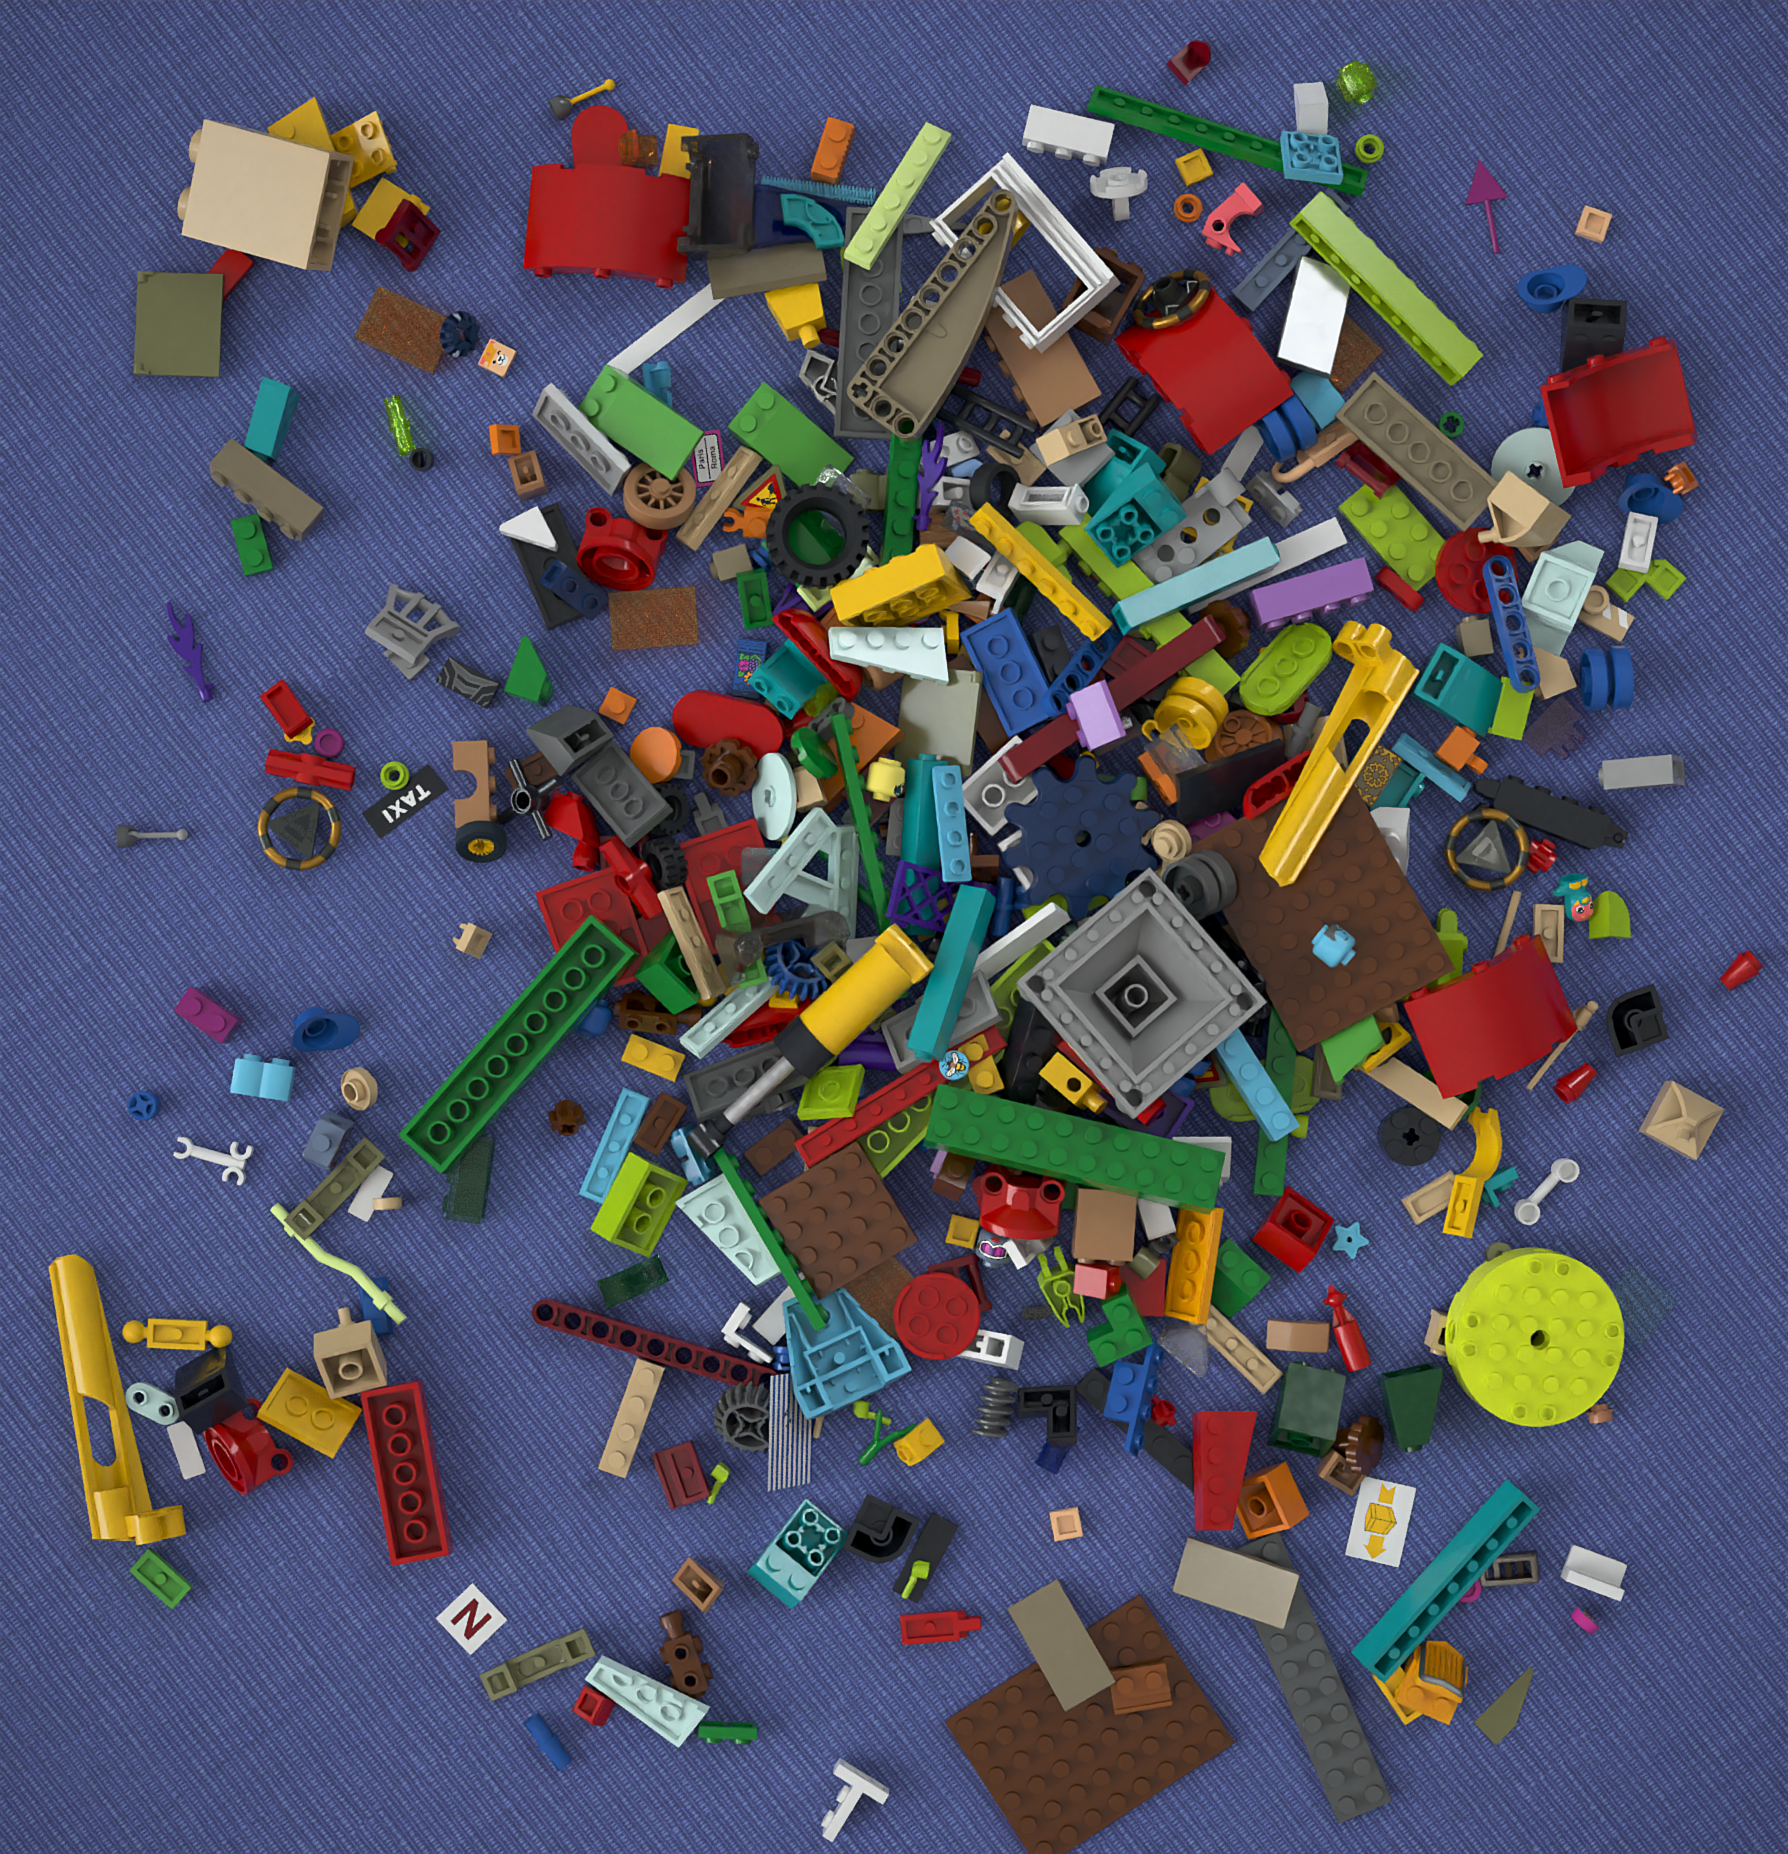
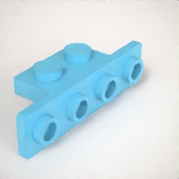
(951, 823)

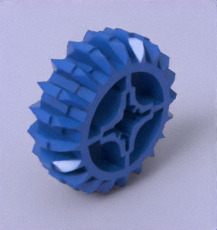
(795, 978)

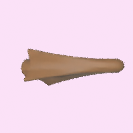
(977, 609)

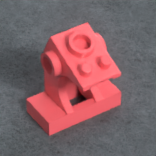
(1239, 203)

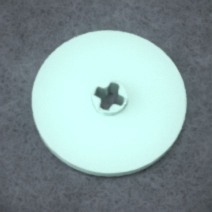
(1530, 447)
(774, 796)

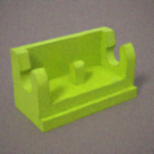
(1511, 711)

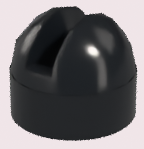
(417, 459)

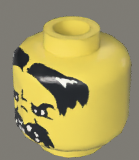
(885, 779)

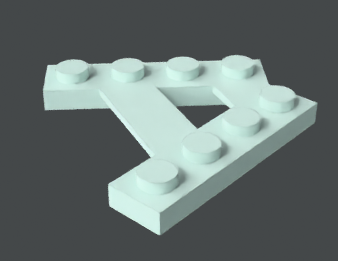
(786, 876)

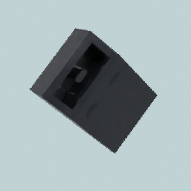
(1590, 329)
(209, 1390)

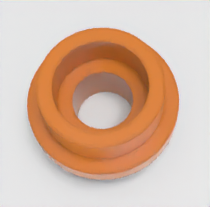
(1187, 199)

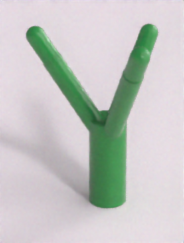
(877, 1444)

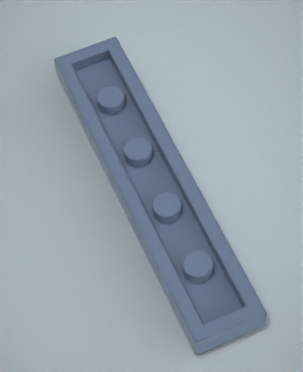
(1276, 265)

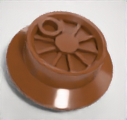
(1241, 732)

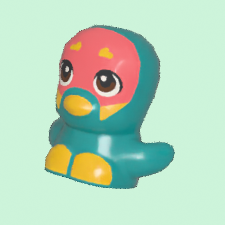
(1577, 900)

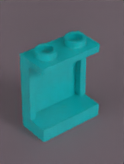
(787, 679)
(1400, 787)

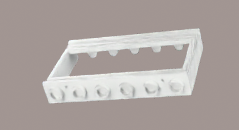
(1055, 230)

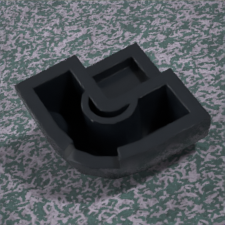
(1635, 1020)
(880, 1531)

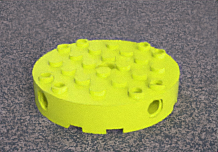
(1568, 1360)

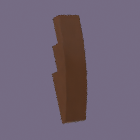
(988, 725)

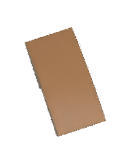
(1298, 1335)

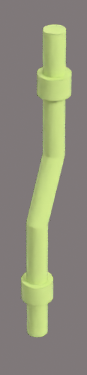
(381, 1300)

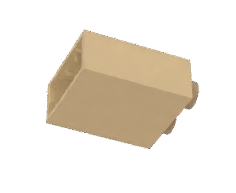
(265, 195)

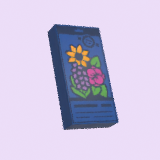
(748, 657)

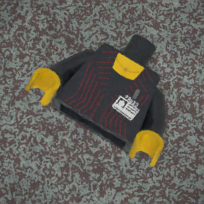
(1136, 721)

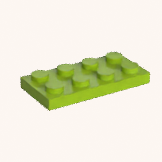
(1395, 533)

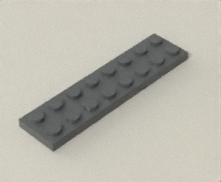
(867, 315)

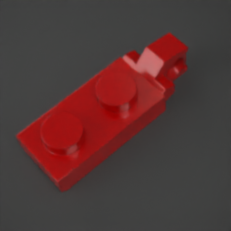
(937, 1626)

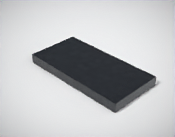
(536, 561)
(1224, 782)

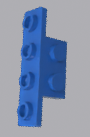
(1131, 1395)

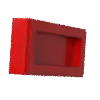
(286, 709)

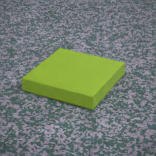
(832, 1093)

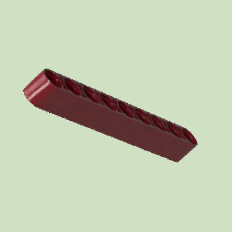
(1124, 692)
(641, 1347)

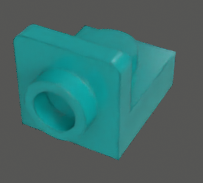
(1499, 1180)

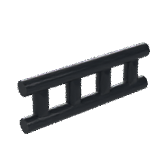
(1127, 392)
(986, 432)

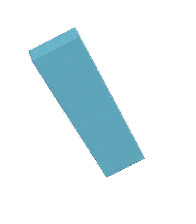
(614, 1145)

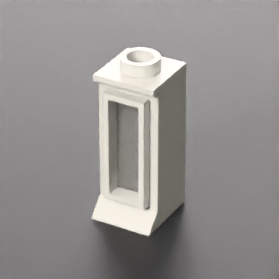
(1049, 504)

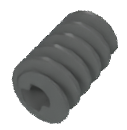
(996, 1407)

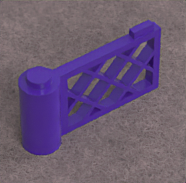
(901, 890)
(870, 1050)

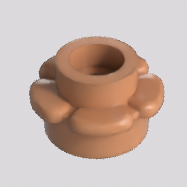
(1600, 1413)

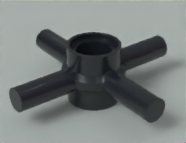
(530, 799)

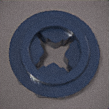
(450, 337)

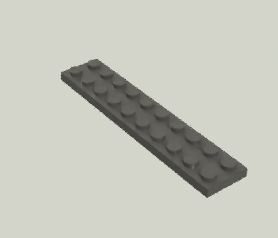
(1319, 1699)

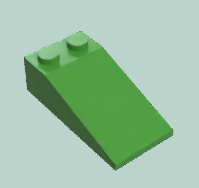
(640, 421)
(786, 437)

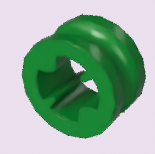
(1457, 430)

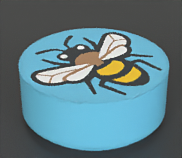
(954, 1066)

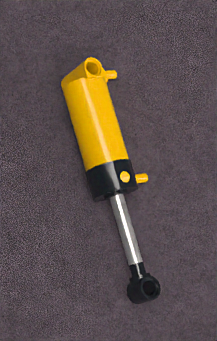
(828, 1026)

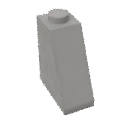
(1642, 772)

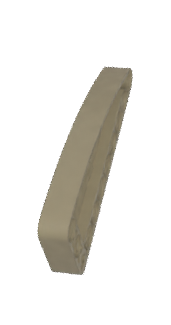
(939, 349)

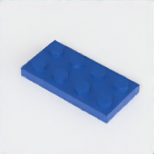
(1009, 671)

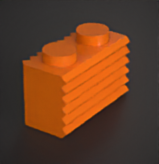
(832, 151)

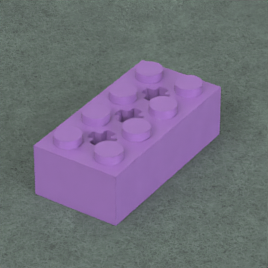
(1310, 593)

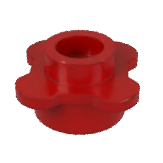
(1162, 1412)

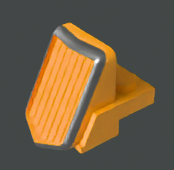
(1434, 1680)

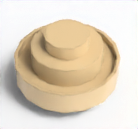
(1171, 841)
(359, 1088)

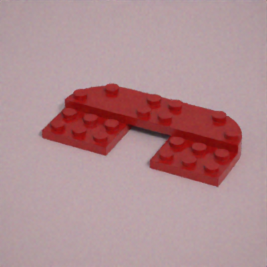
(596, 894)

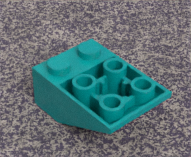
(1128, 457)
(1135, 515)
(1458, 689)
(798, 1554)

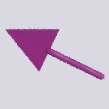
(1486, 189)

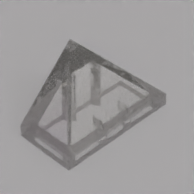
(1187, 1345)

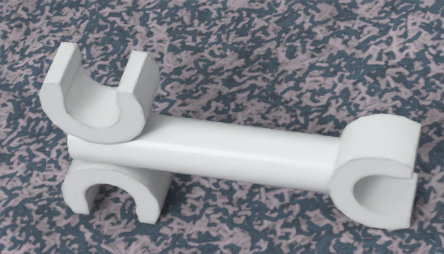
(235, 1162)

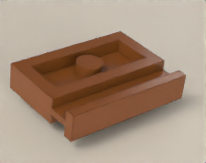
(1140, 1688)

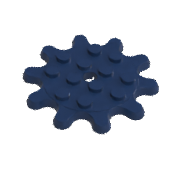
(1050, 832)

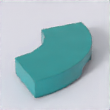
(813, 219)

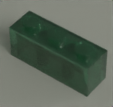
(470, 1183)

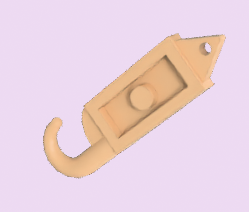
(1330, 443)

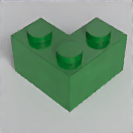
(1123, 1332)

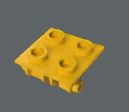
(370, 147)
(381, 207)

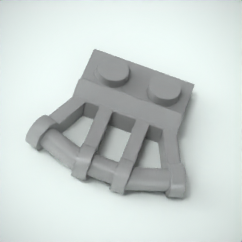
(403, 635)

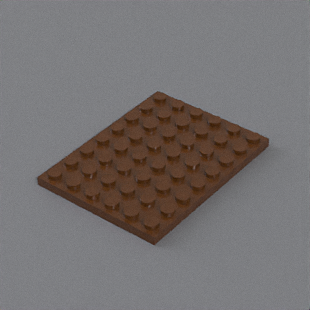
(1344, 883)
(1086, 1767)

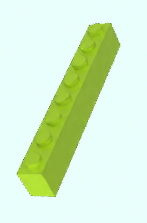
(1386, 288)
(1130, 580)

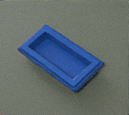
(380, 1319)

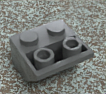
(570, 737)

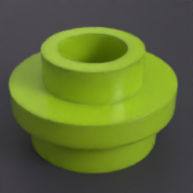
(1373, 141)
(387, 771)

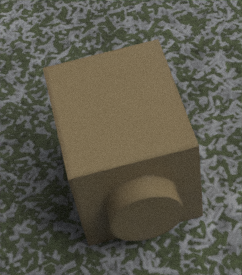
(730, 562)
(1474, 637)

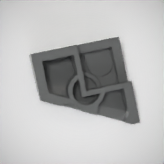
(820, 374)

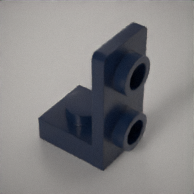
(573, 589)

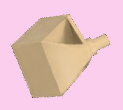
(1522, 515)
(1681, 1120)
(350, 1357)

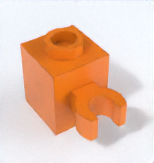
(1458, 750)

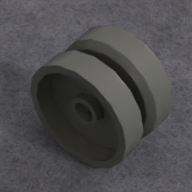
(1202, 883)

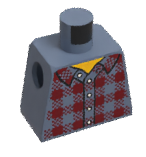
(328, 1140)

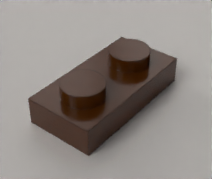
(536, 768)
(659, 1123)
(774, 1147)

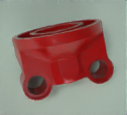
(619, 551)
(1020, 1205)
(245, 1451)

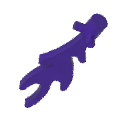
(933, 474)
(185, 649)

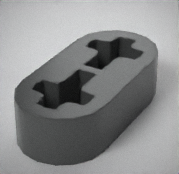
(821, 723)

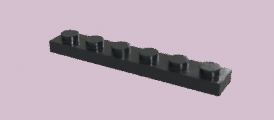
(1158, 1440)

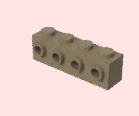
(265, 490)

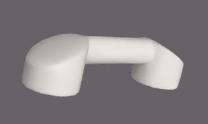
(1527, 1209)

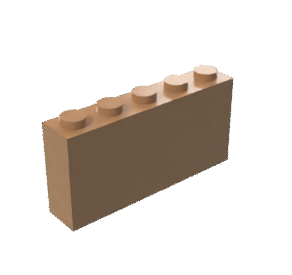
(1044, 381)

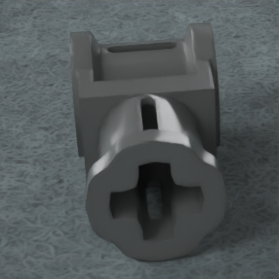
(772, 1104)

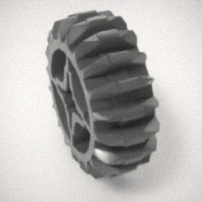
(752, 1409)

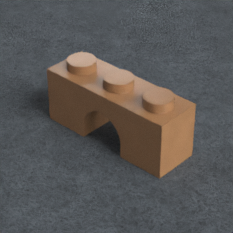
(476, 758)

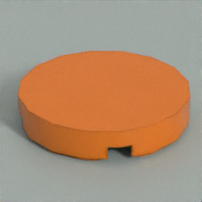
(656, 754)

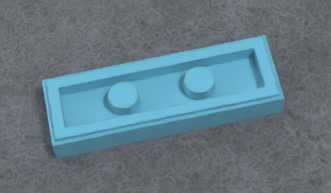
(1431, 766)

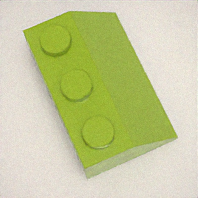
(639, 1205)

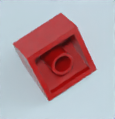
(1293, 1230)

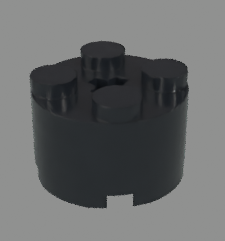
(1422, 1127)

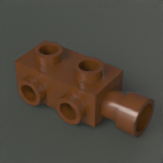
(648, 1014)
(688, 1665)

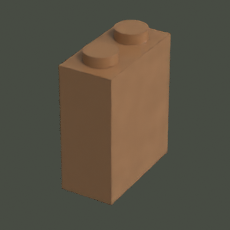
(1103, 1226)

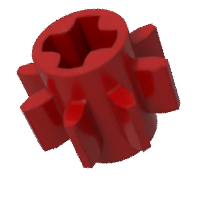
(1541, 855)

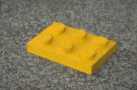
(309, 1413)

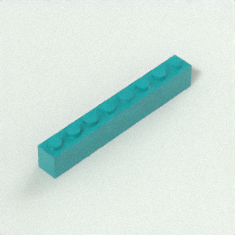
(1445, 1581)

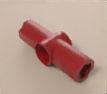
(310, 769)
(632, 876)

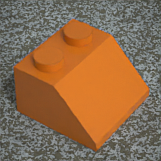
(1270, 1501)

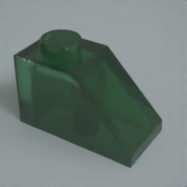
(632, 1281)

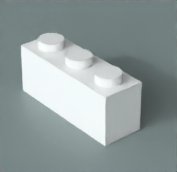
(1067, 135)

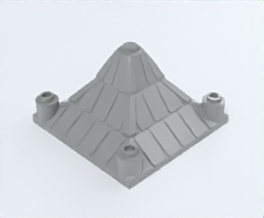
(1140, 993)

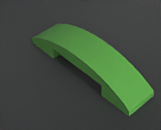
(731, 910)

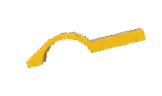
(1469, 1184)

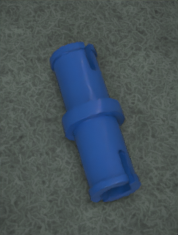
(1003, 906)
(547, 1741)

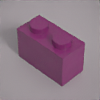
(208, 1015)

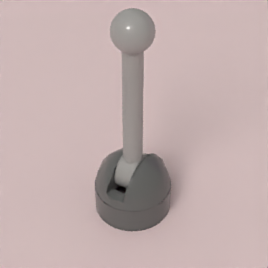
(128, 835)

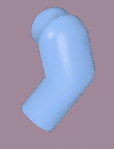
(965, 468)

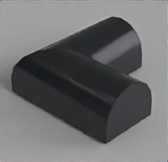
(1059, 1407)

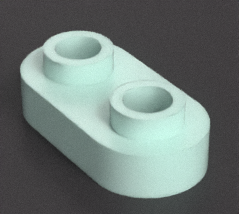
(153, 1401)

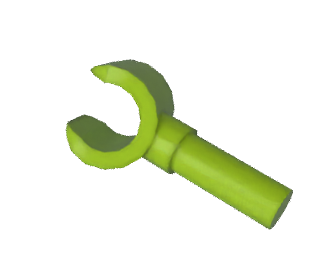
(861, 1410)
(721, 1474)
(920, 1569)

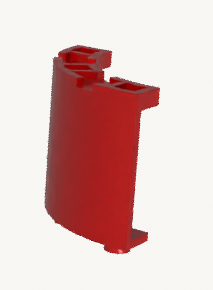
(607, 223)
(1208, 371)
(1618, 410)
(1491, 1017)

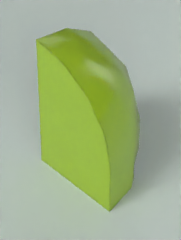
(1609, 917)

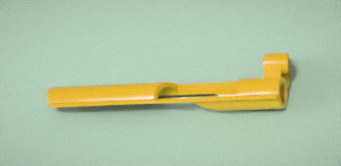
(1370, 694)
(114, 1493)

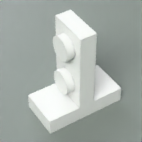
(849, 1796)

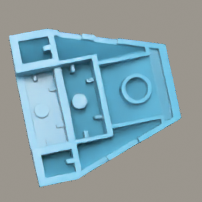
(841, 1361)

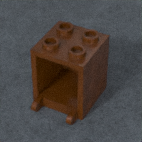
(1108, 314)

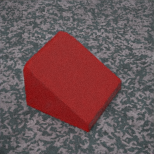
(593, 1706)

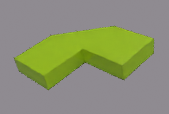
(1660, 577)

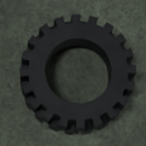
(822, 499)

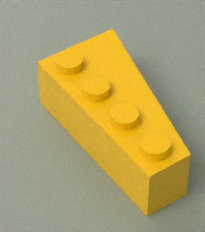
(309, 126)

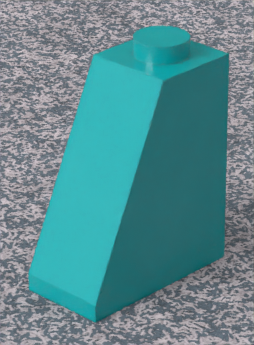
(271, 419)

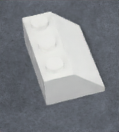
(992, 790)

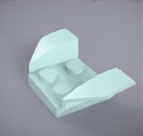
(1558, 593)

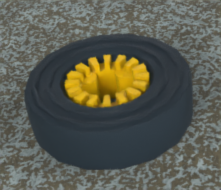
(471, 848)

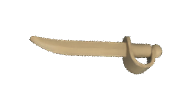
(1581, 1016)

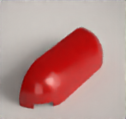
(813, 642)
(1274, 786)
(764, 1024)

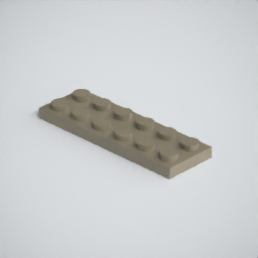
(1417, 451)

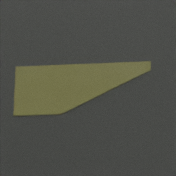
(1505, 1711)

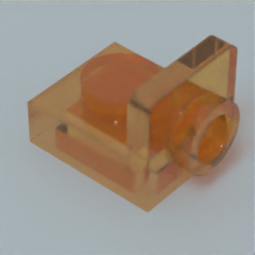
(638, 149)

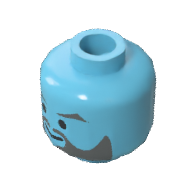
(1333, 945)

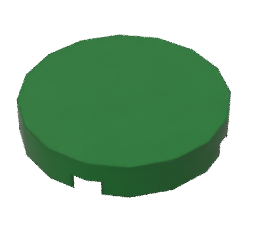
(814, 753)

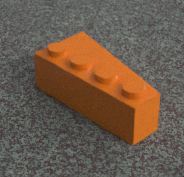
(872, 738)

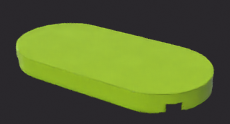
(1285, 668)
(1231, 1106)

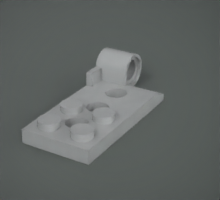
(1216, 494)

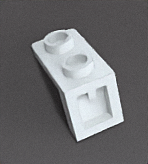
(956, 447)
(740, 1319)

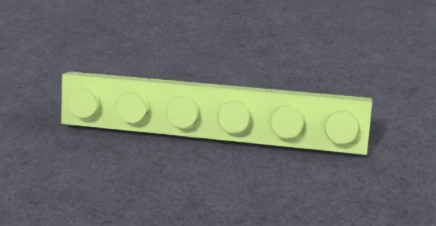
(897, 196)

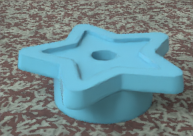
(1357, 1240)

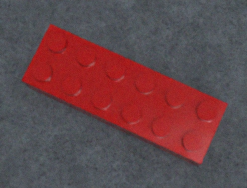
(406, 1472)

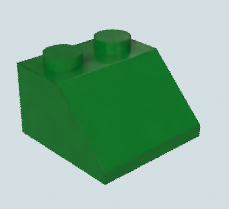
(814, 539)
(529, 676)
(668, 975)
(1235, 1278)

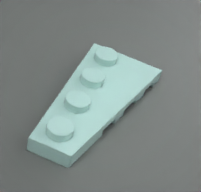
(897, 649)
(727, 1224)
(652, 1702)

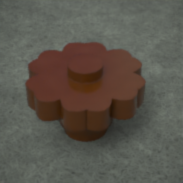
(1233, 623)
(729, 767)
(1361, 1444)

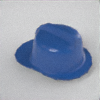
(1550, 287)
(1649, 497)
(322, 1030)

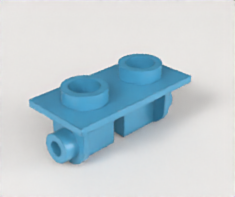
(657, 380)
(696, 1167)

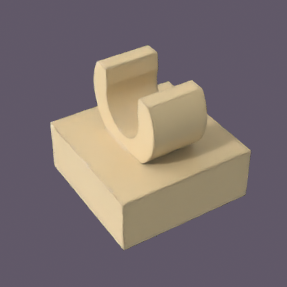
(472, 940)

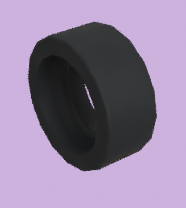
(980, 486)

